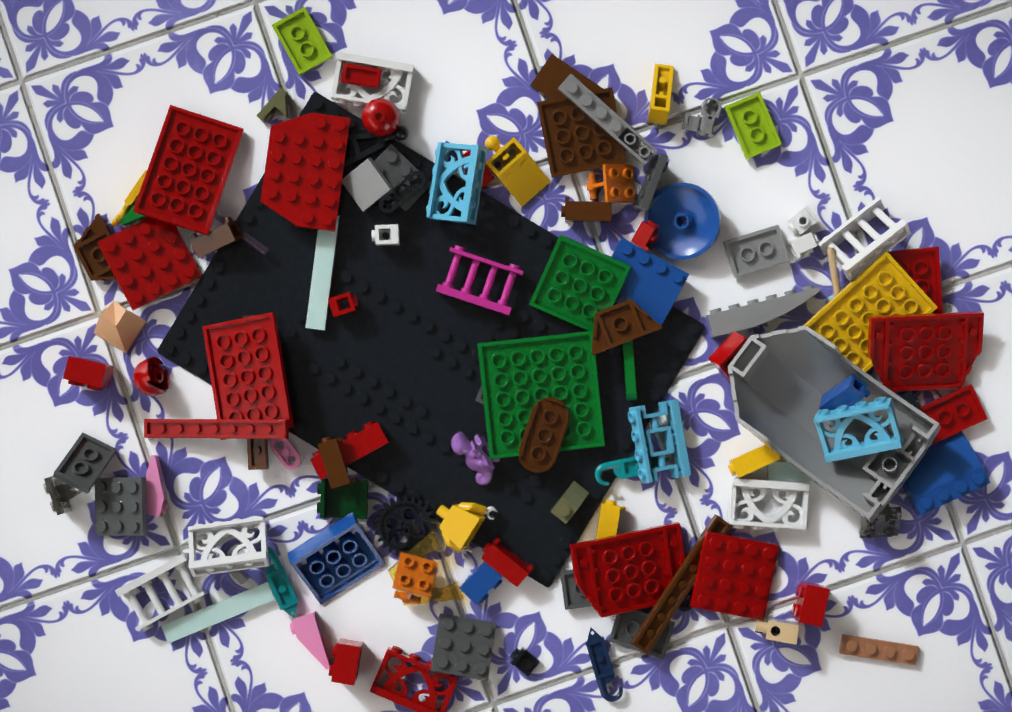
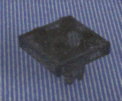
(60, 495)
(885, 524)

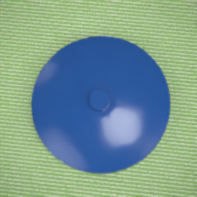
(686, 220)

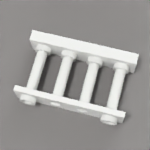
(866, 255)
(162, 573)

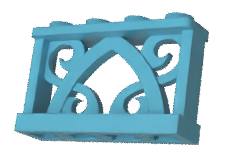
(442, 172)
(868, 446)

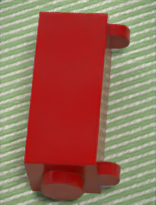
(505, 562)

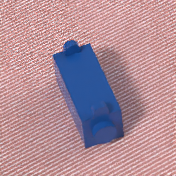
(845, 393)

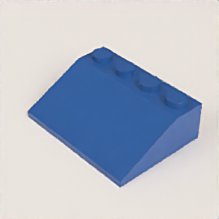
(650, 280)
(945, 474)
(335, 558)

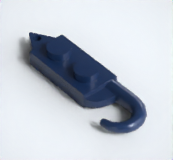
(601, 664)

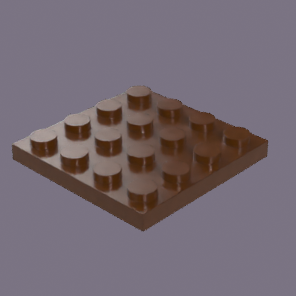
(574, 140)

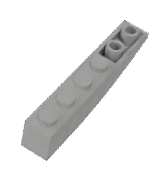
(607, 119)
(756, 312)

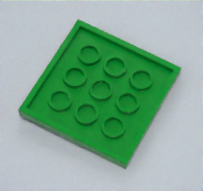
(578, 283)

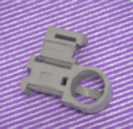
(703, 124)

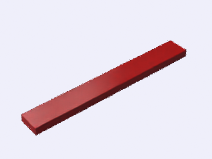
(217, 428)

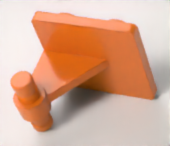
(617, 184)
(413, 576)

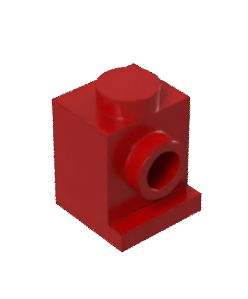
(646, 235)
(335, 304)

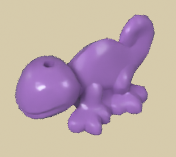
(476, 456)

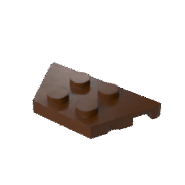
(90, 253)
(620, 325)

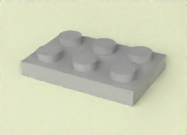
(756, 251)

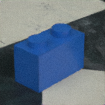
(480, 582)

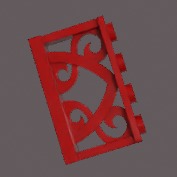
(400, 697)

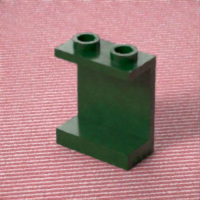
(343, 499)

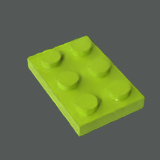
(302, 41)
(752, 125)

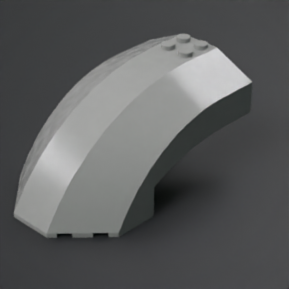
(777, 394)

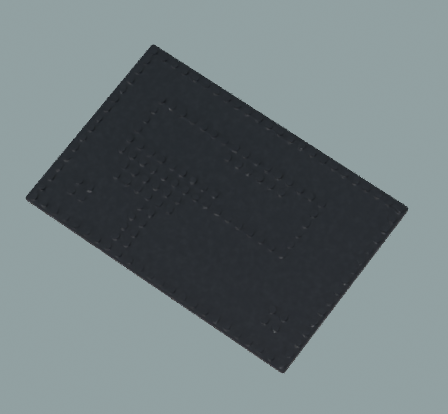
(415, 352)

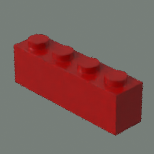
(355, 446)

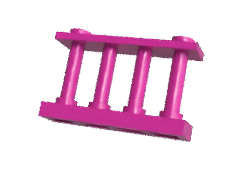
(466, 293)

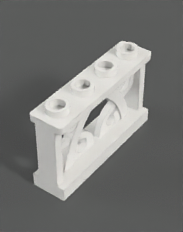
(396, 71)
(791, 490)
(218, 531)

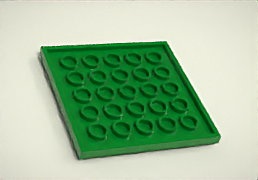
(535, 368)

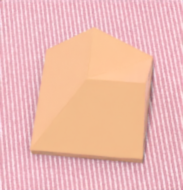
(119, 326)

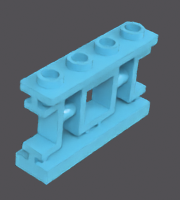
(673, 437)

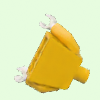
(461, 524)

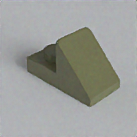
(277, 102)

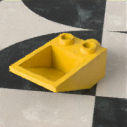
(517, 173)

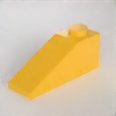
(660, 94)

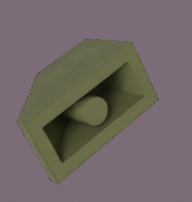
(569, 502)

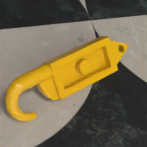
(129, 201)

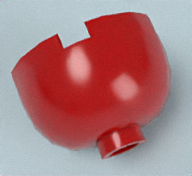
(381, 117)
(150, 378)

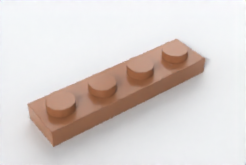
(878, 649)

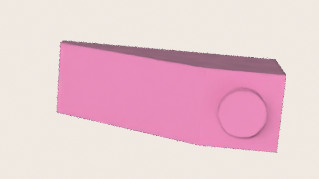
(156, 489)
(310, 635)

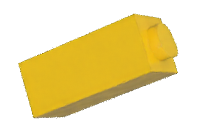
(752, 461)
(608, 519)

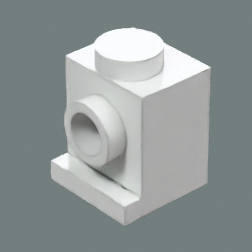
(810, 217)
(392, 229)
(803, 245)

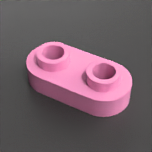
(284, 453)

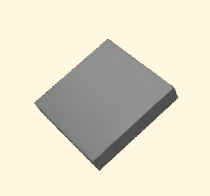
(366, 184)

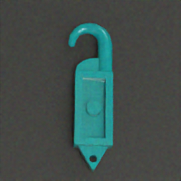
(623, 468)
(280, 584)

